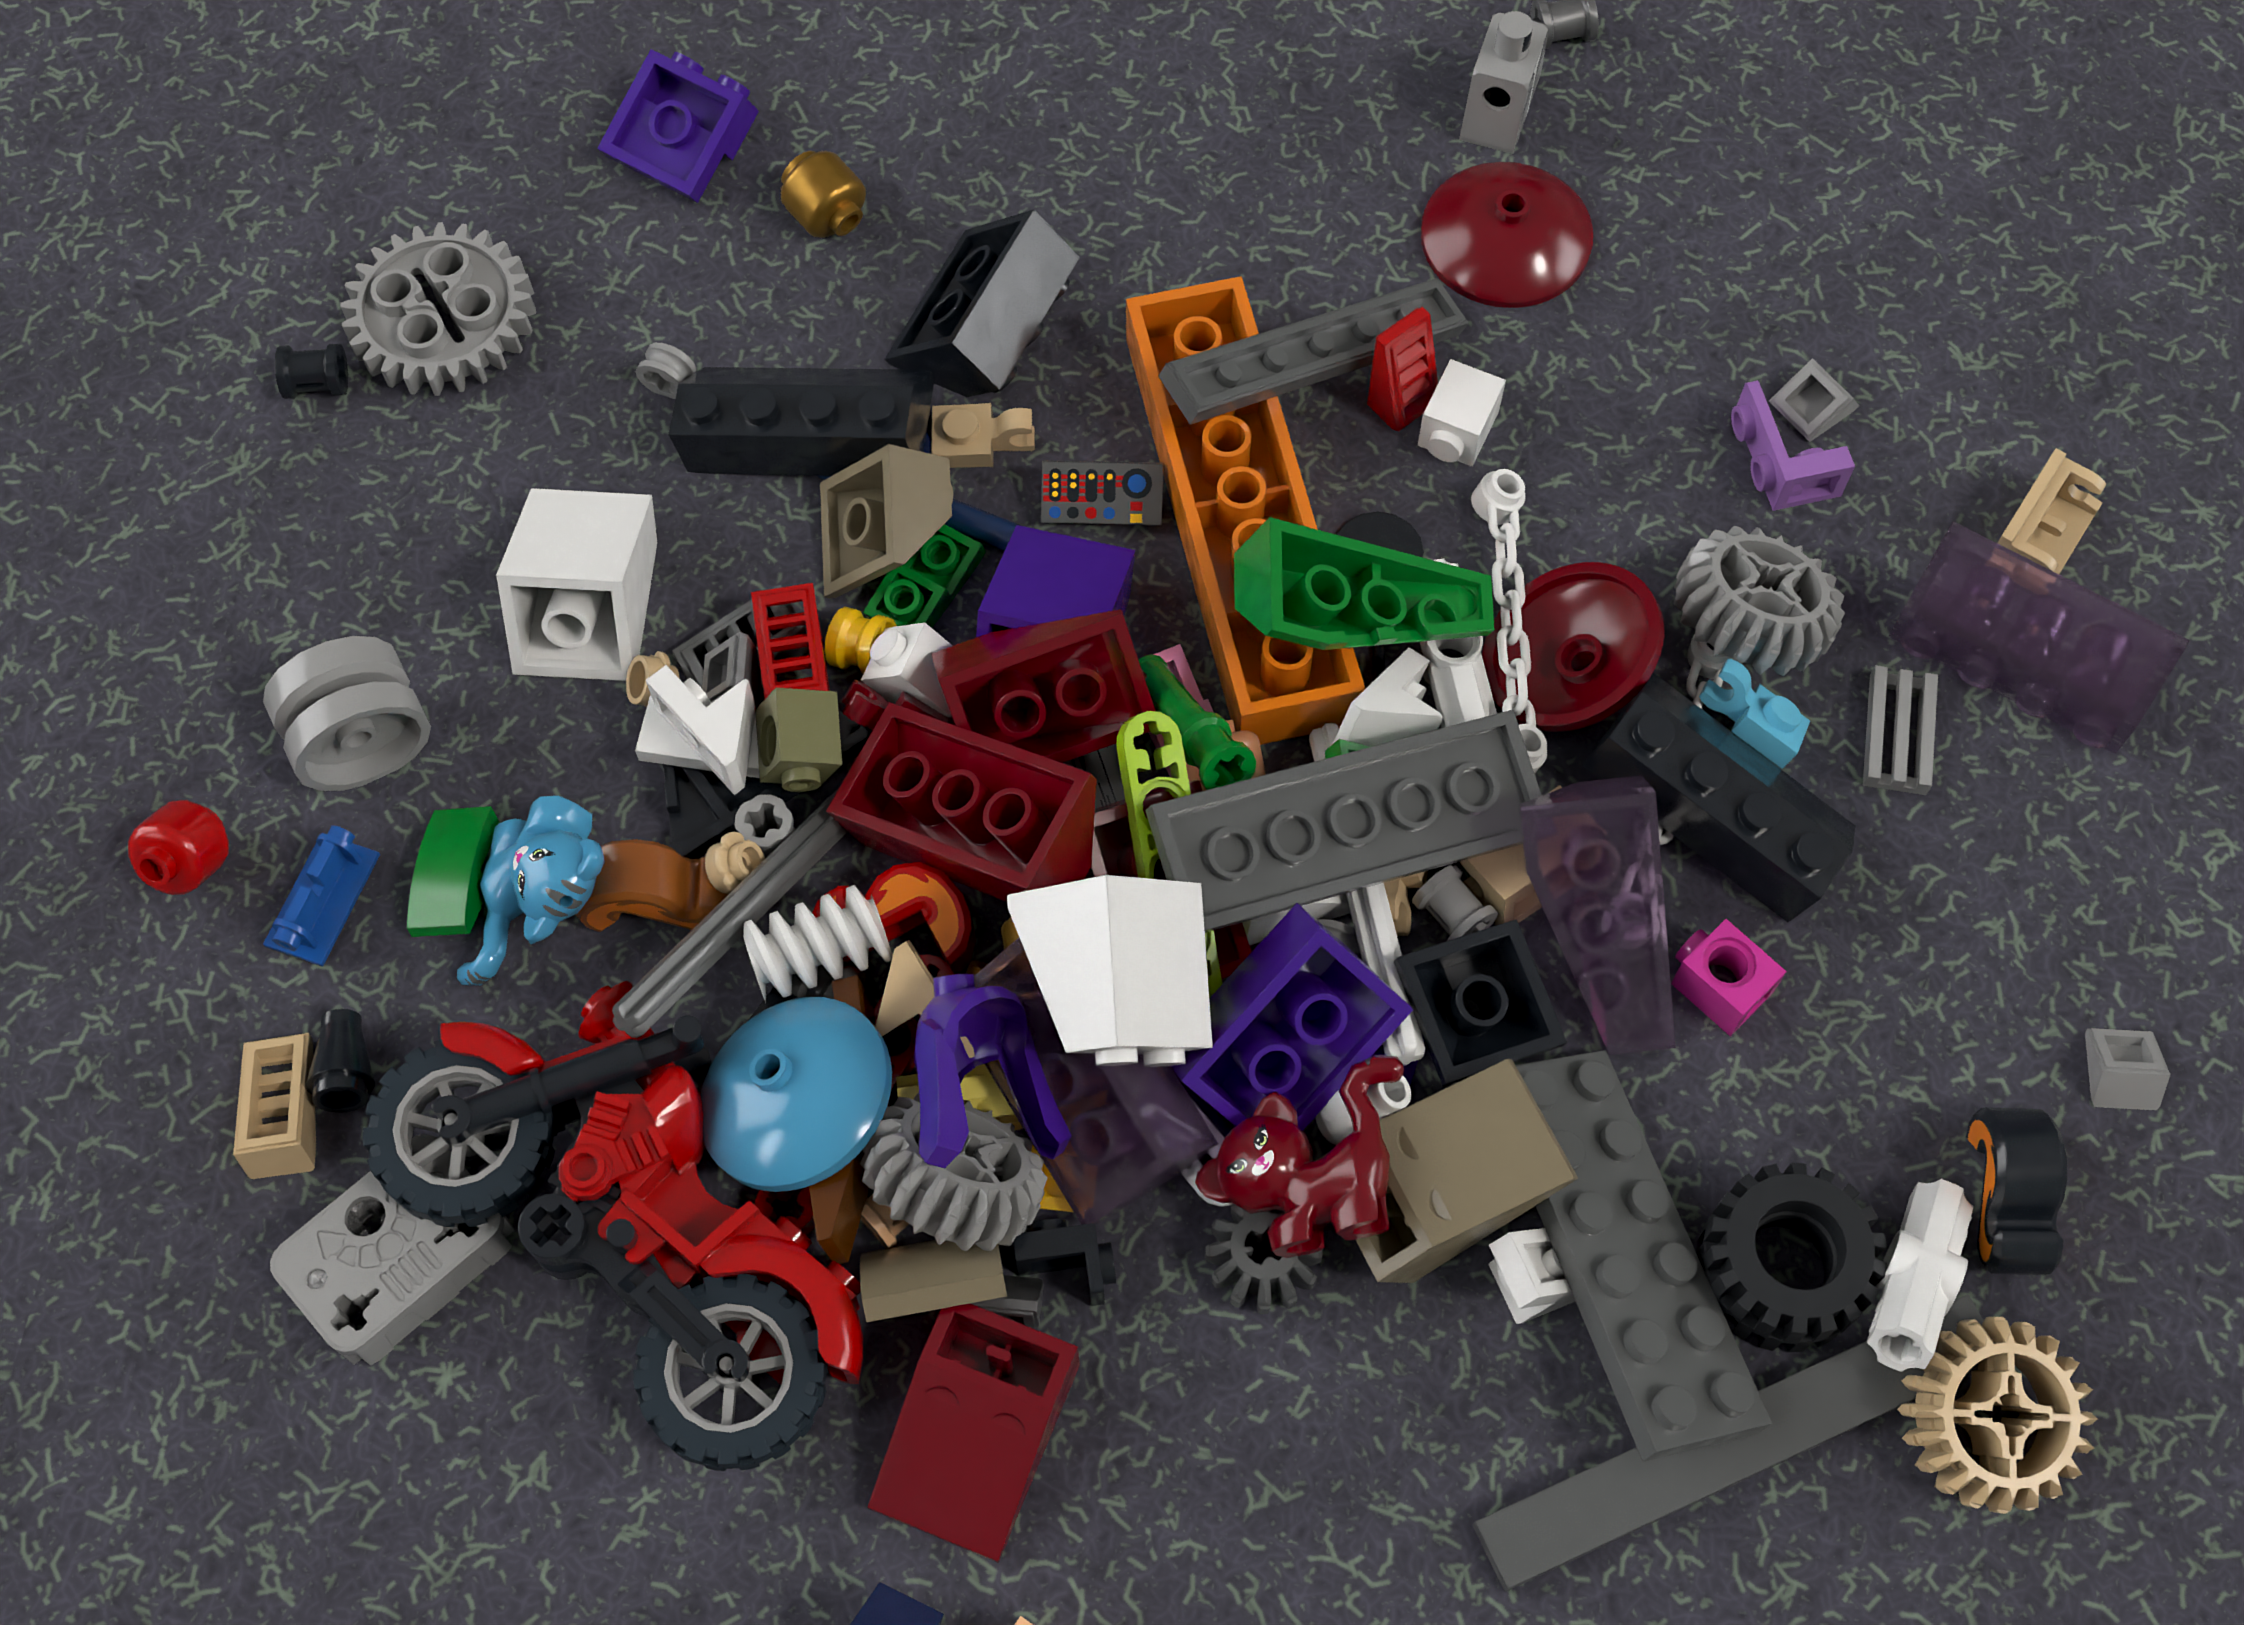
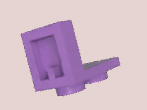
(1787, 481)

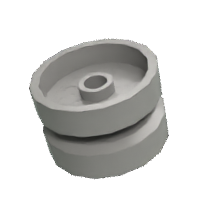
(346, 713)

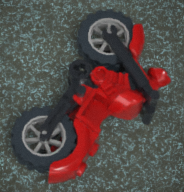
(632, 1216)

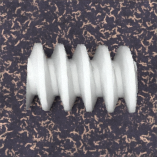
(816, 942)

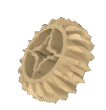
(2056, 1416)

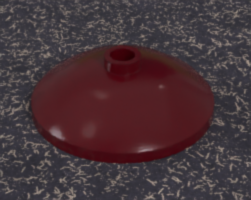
(1504, 254)
(1578, 619)

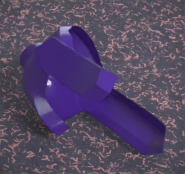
(996, 1030)

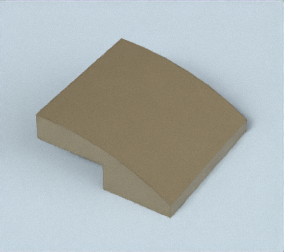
(927, 1278)

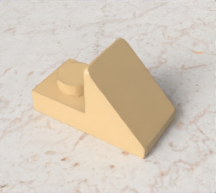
(907, 991)

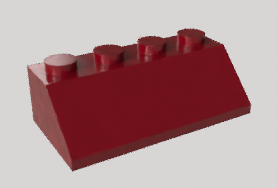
(968, 805)

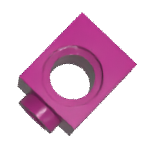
(1725, 1002)

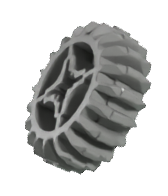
(1758, 600)
(977, 1199)

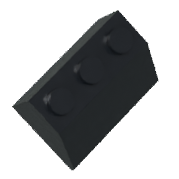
(986, 305)

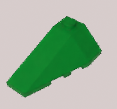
(1352, 592)

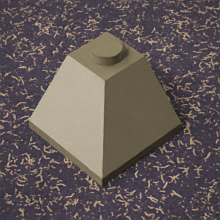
(881, 514)

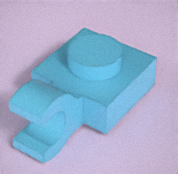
(1761, 718)

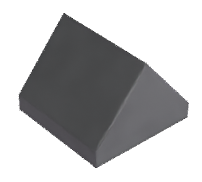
(729, 665)

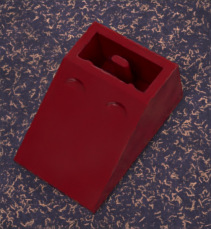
(974, 1428)

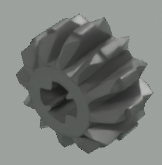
(1236, 1262)

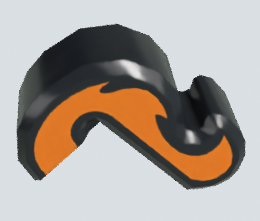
(2020, 1189)

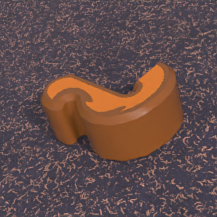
(649, 883)

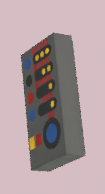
(1101, 492)

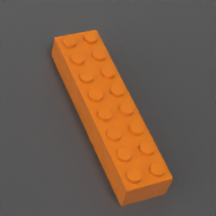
(1222, 487)

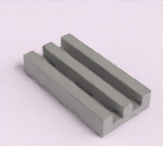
(1905, 685)

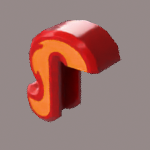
(919, 895)

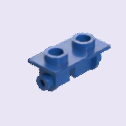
(322, 897)

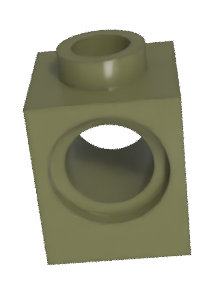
(798, 738)

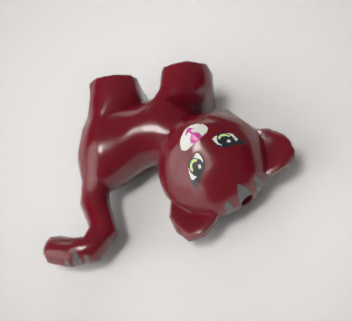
(1271, 1167)

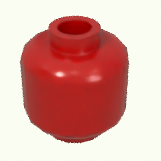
(178, 847)

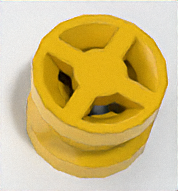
(851, 638)

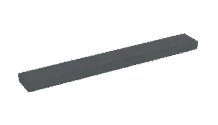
(1632, 1493)

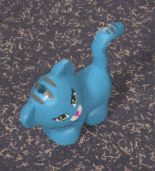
(536, 870)

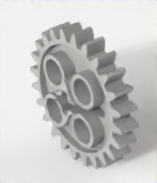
(472, 282)

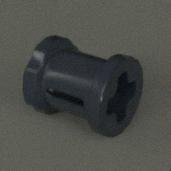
(311, 370)

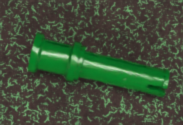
(1203, 733)

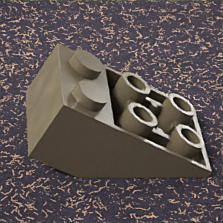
(1462, 1171)

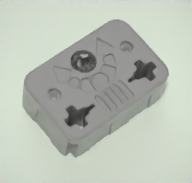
(391, 1275)

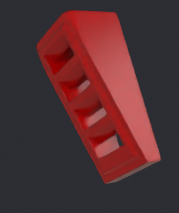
(1403, 370)
(812, 639)

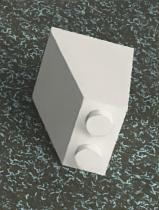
(578, 583)
(1120, 966)

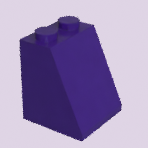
(1054, 579)

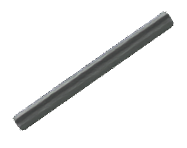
(725, 923)

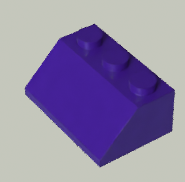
(1291, 1023)

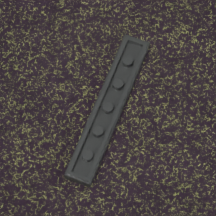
(1300, 352)

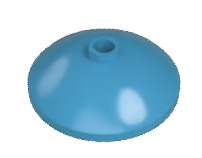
(812, 1111)

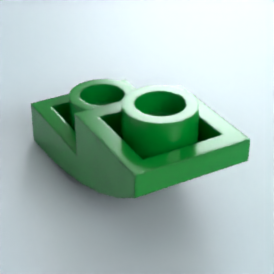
(928, 580)
(448, 872)

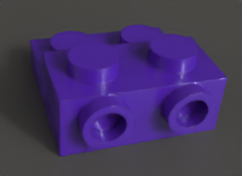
(678, 123)

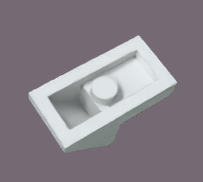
(1391, 705)
(715, 730)
(1529, 1274)

